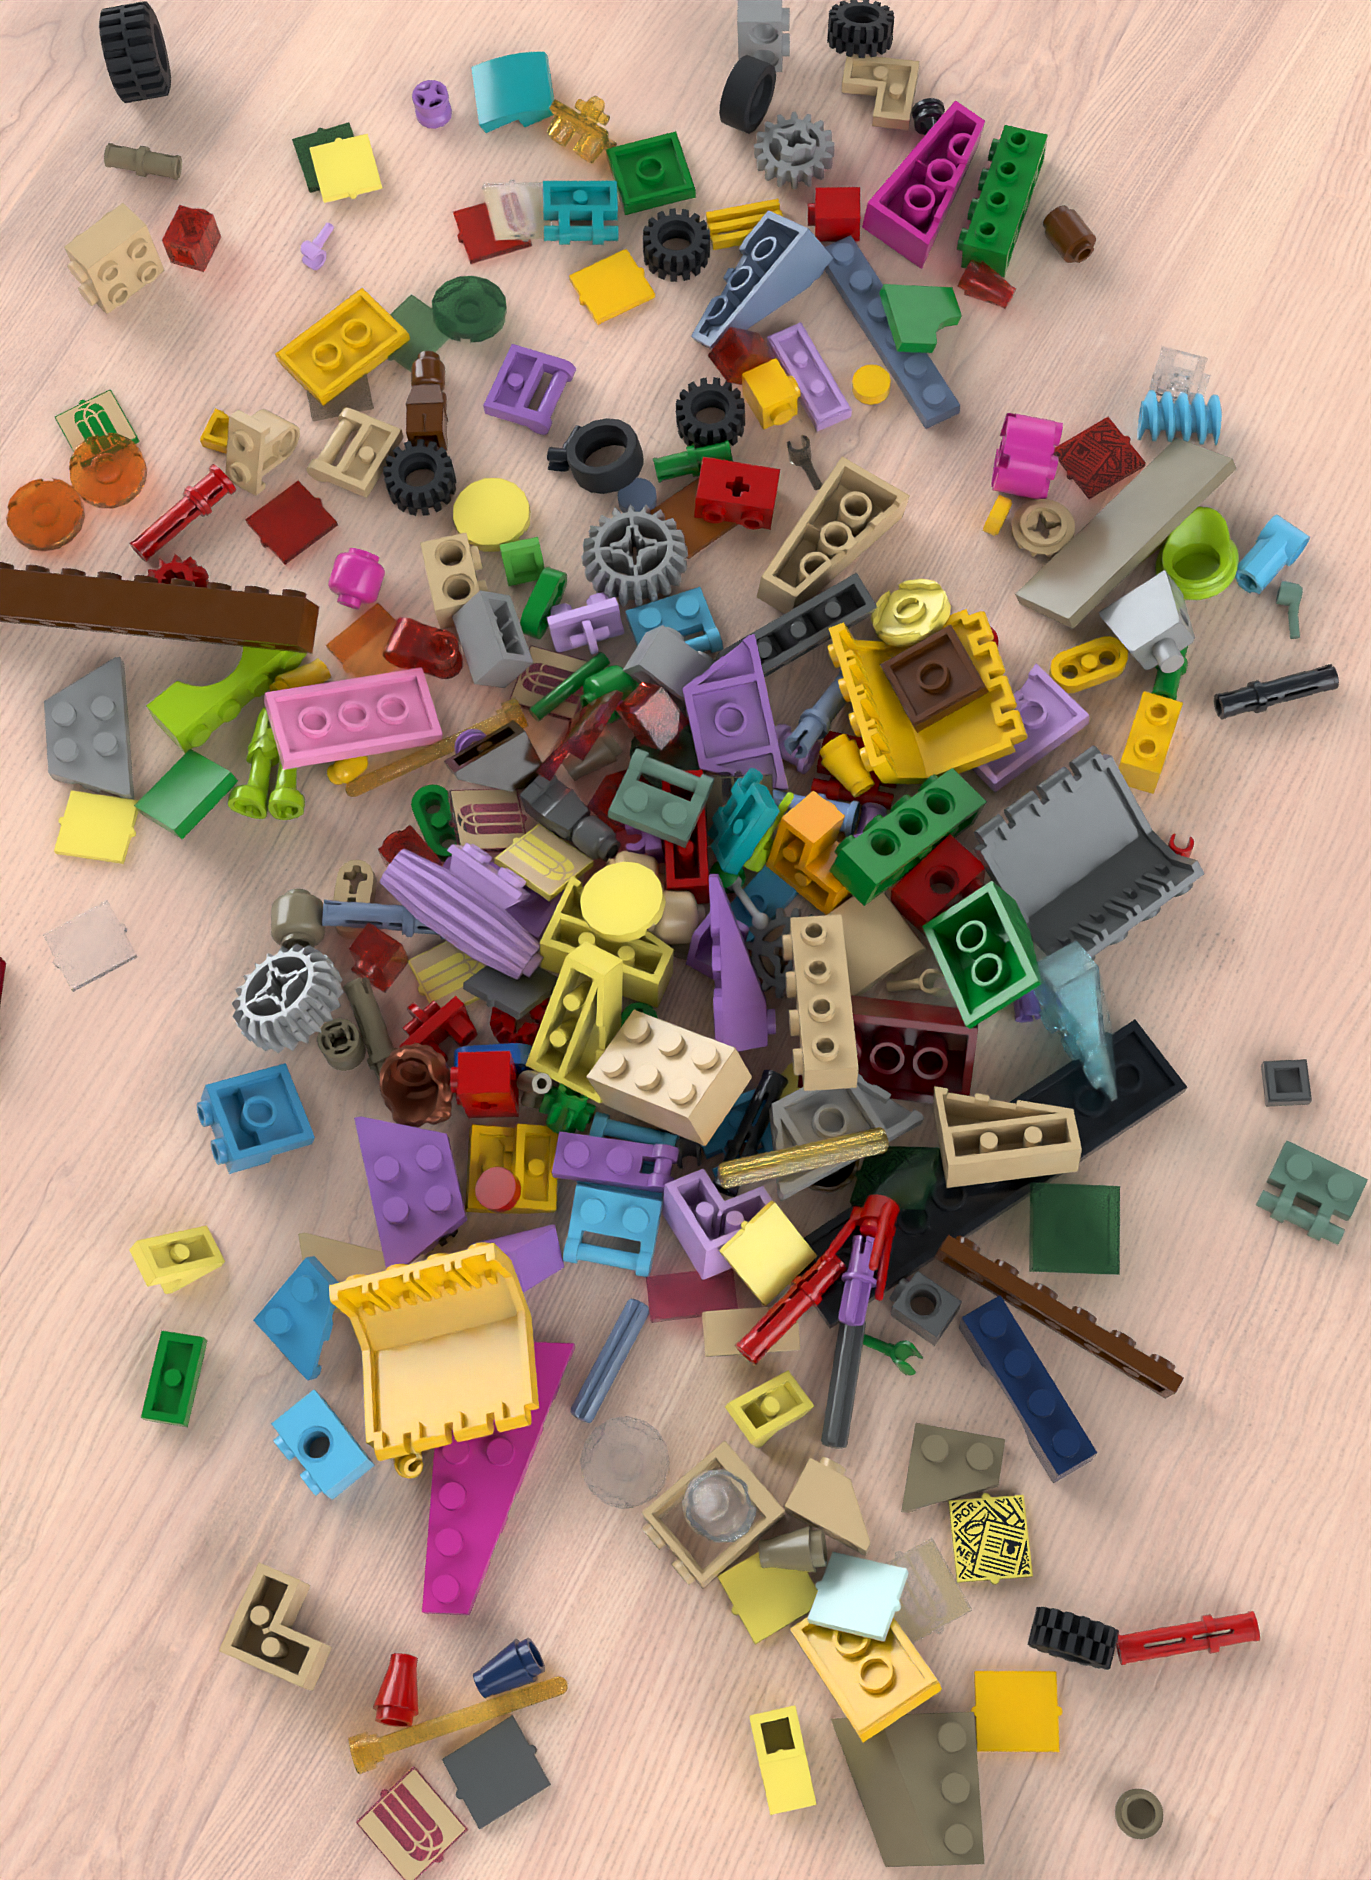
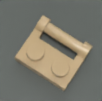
(365, 456)

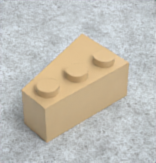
(1002, 1140)

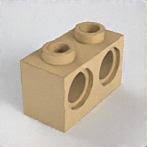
(450, 581)

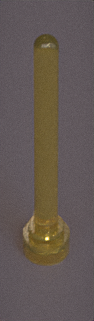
(510, 711)
(370, 1749)

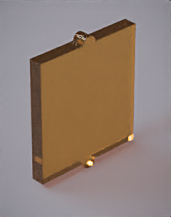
(363, 643)

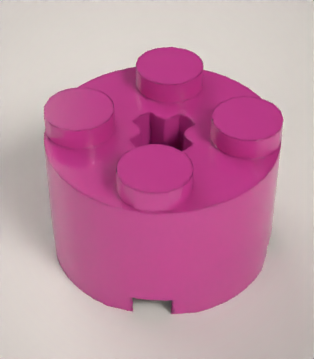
(1025, 456)

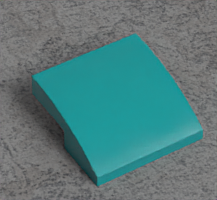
(513, 90)

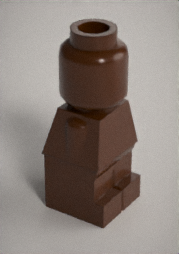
(427, 402)

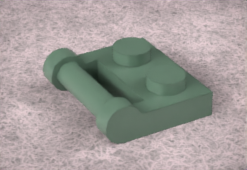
(655, 809)

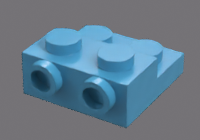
(254, 1118)

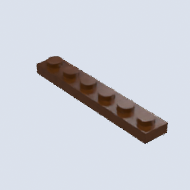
(1073, 1324)

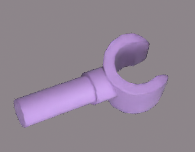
(313, 254)

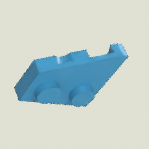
(301, 1316)

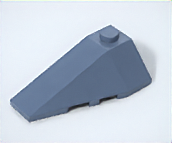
(775, 267)

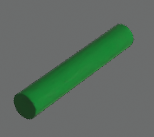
(568, 687)

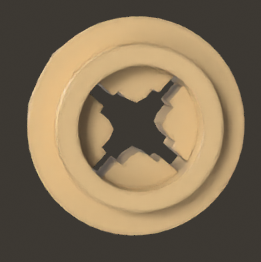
(1054, 516)

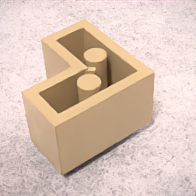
(264, 1633)

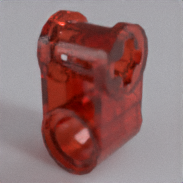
(424, 646)

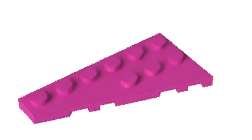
(474, 1493)

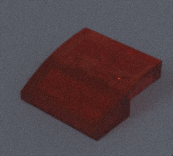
(580, 733)

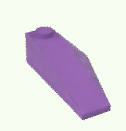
(738, 998)

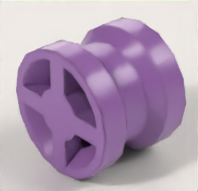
(425, 97)

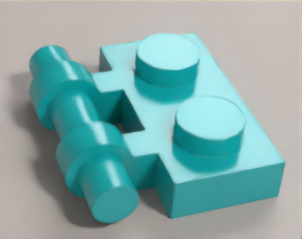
(580, 202)
(742, 822)

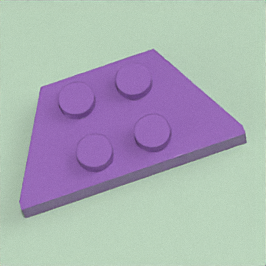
(734, 716)
(410, 1187)

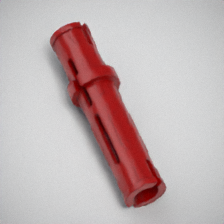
(803, 1294)
(1242, 1629)

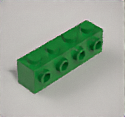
(1003, 198)

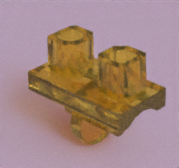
(567, 122)

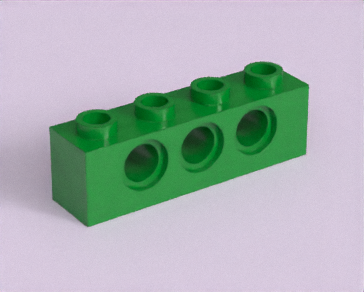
(906, 835)

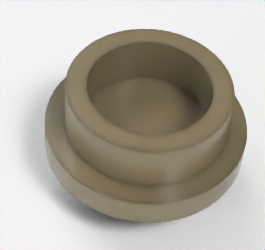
(1139, 1813)

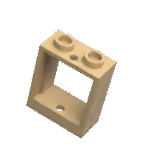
(685, 1565)

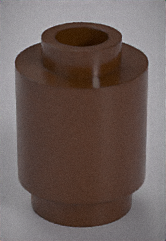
(1069, 234)

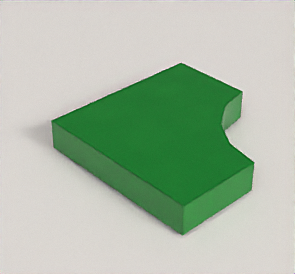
(918, 313)

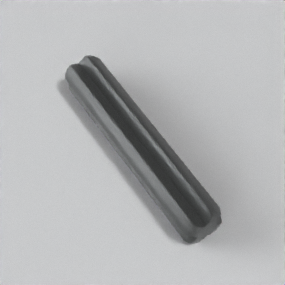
(843, 1386)

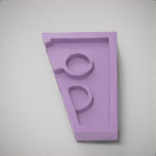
(1049, 720)

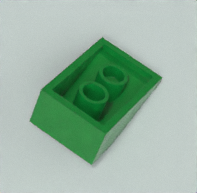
(984, 953)

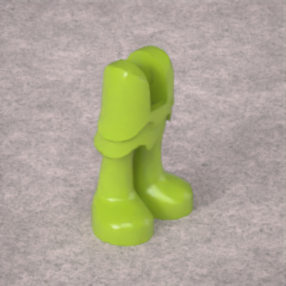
(252, 799)

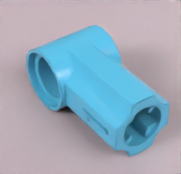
(1275, 547)

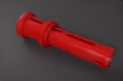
(196, 502)

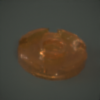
(107, 470)
(45, 514)

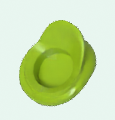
(1200, 555)

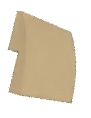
(875, 941)

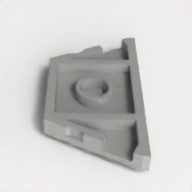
(91, 732)
(833, 1113)

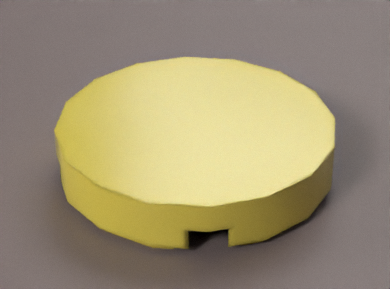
(491, 513)
(911, 612)
(622, 901)

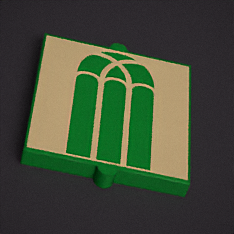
(93, 417)

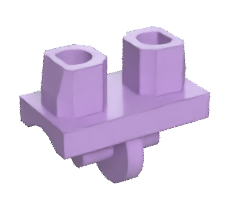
(585, 624)

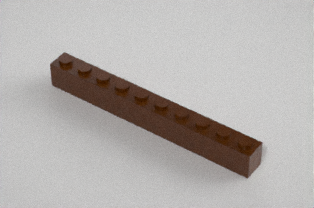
(158, 609)

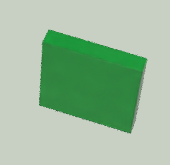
(650, 173)
(186, 793)

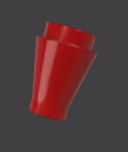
(398, 1693)

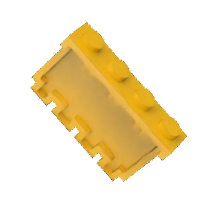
(959, 741)
(442, 1349)

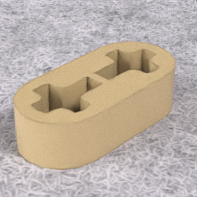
(344, 891)

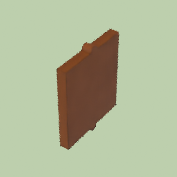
(696, 531)

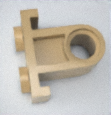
(257, 446)

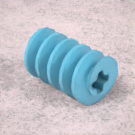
(1180, 416)

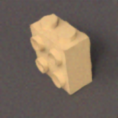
(113, 259)

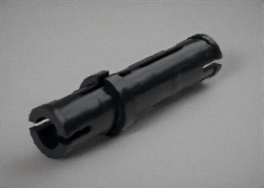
(1259, 695)
(768, 1089)

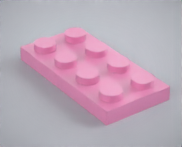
(352, 718)

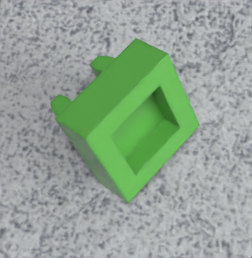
(522, 561)

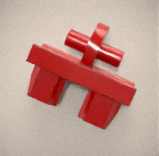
(435, 1024)

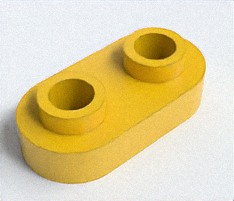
(1086, 664)

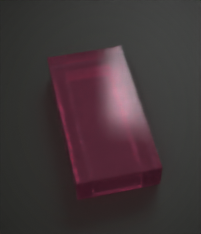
(687, 1295)

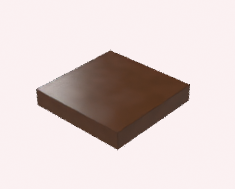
(934, 678)

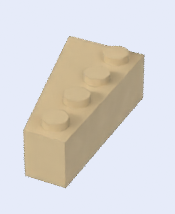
(833, 531)

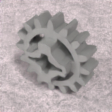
(797, 148)

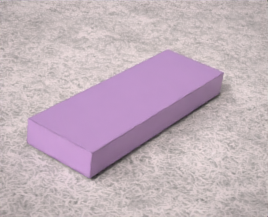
(818, 389)

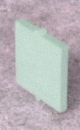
(858, 1596)

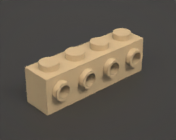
(822, 1001)

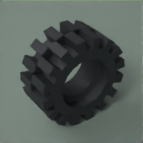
(860, 28)
(676, 261)
(705, 397)
(415, 459)
(1073, 1637)

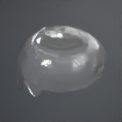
(718, 1506)

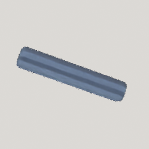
(610, 1360)

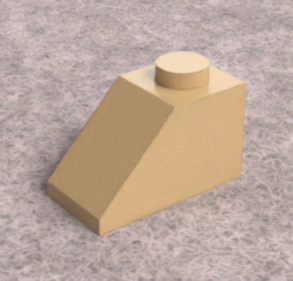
(829, 1503)

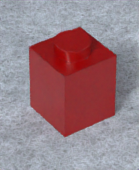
(835, 213)

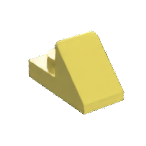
(176, 1258)
(769, 1408)

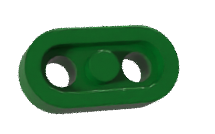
(434, 826)

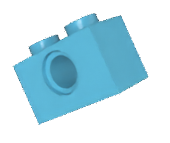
(301, 1427)

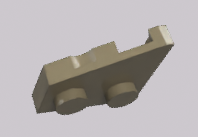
(950, 1465)

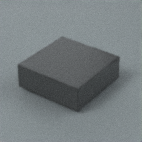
(1286, 1082)

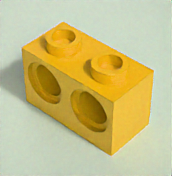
(1149, 741)

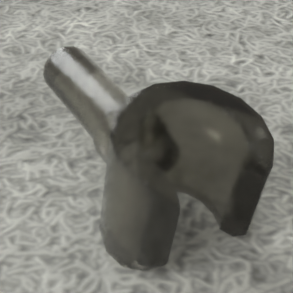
(802, 458)

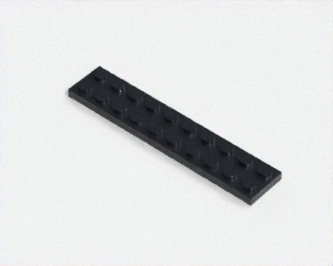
(1143, 1087)

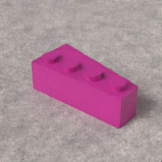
(919, 193)

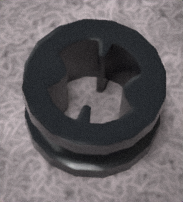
(926, 114)

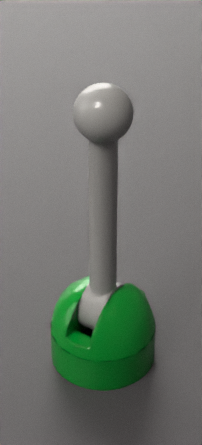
(733, 884)

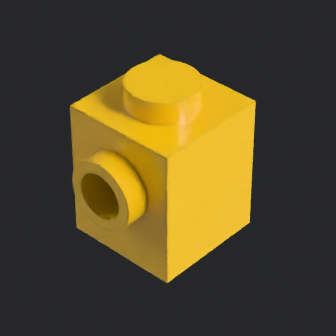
(771, 393)

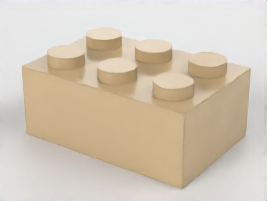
(670, 1077)

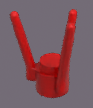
(876, 1221)

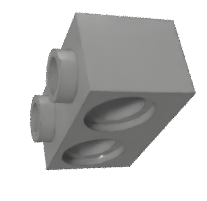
(761, 31)

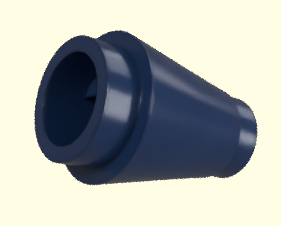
(510, 1668)

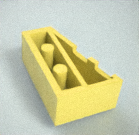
(580, 1018)

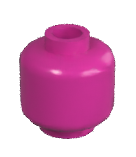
(356, 578)

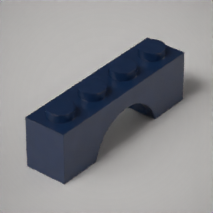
(1040, 1406)

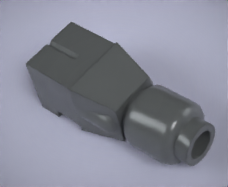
(568, 817)

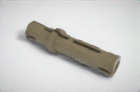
(369, 1022)

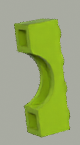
(194, 712)

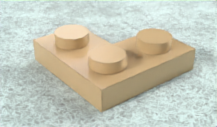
(889, 80)

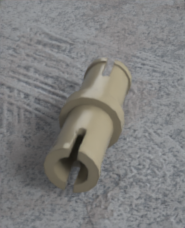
(143, 161)

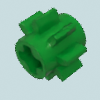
(566, 1110)

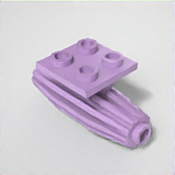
(467, 906)

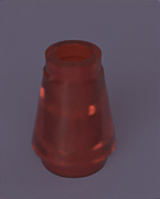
(986, 284)

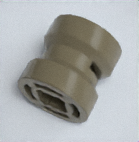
(345, 1052)

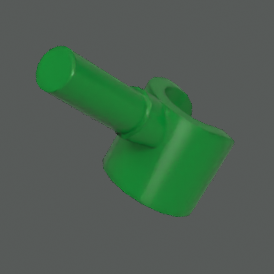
(897, 1352)

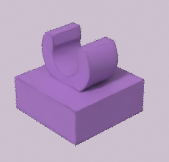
(648, 844)

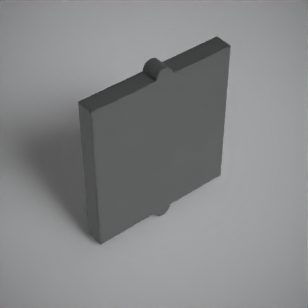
(510, 994)
(496, 1772)

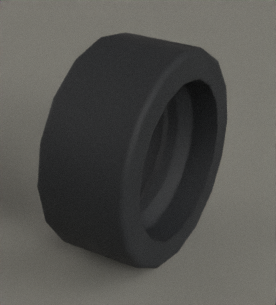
(747, 94)
(611, 476)

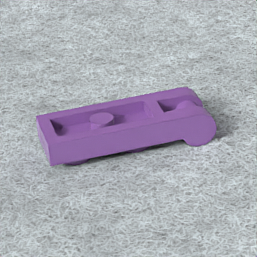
(613, 1162)

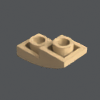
(727, 1327)

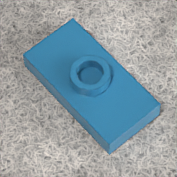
(767, 894)

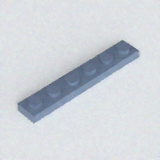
(911, 370)

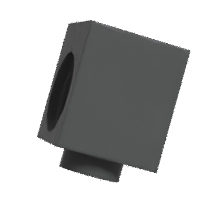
(928, 1326)

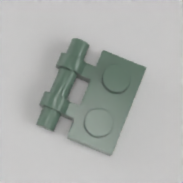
(1316, 1182)

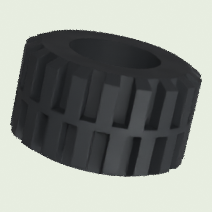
(135, 52)

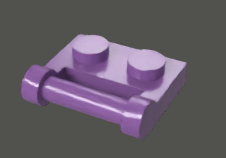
(518, 382)

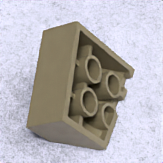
(919, 1788)

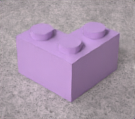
(705, 1220)

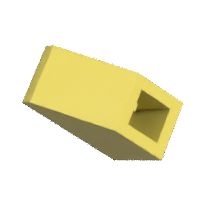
(782, 1760)

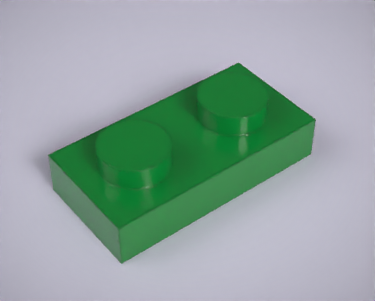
(174, 1378)

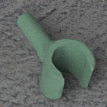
(1290, 595)

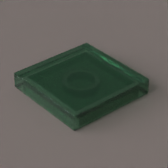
(1074, 1229)

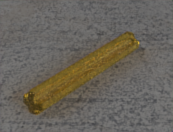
(802, 1157)

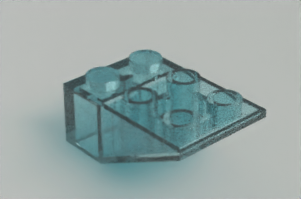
(1079, 1013)

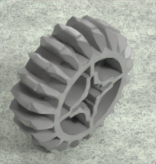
(662, 552)
(287, 998)

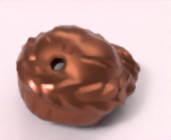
(416, 1086)

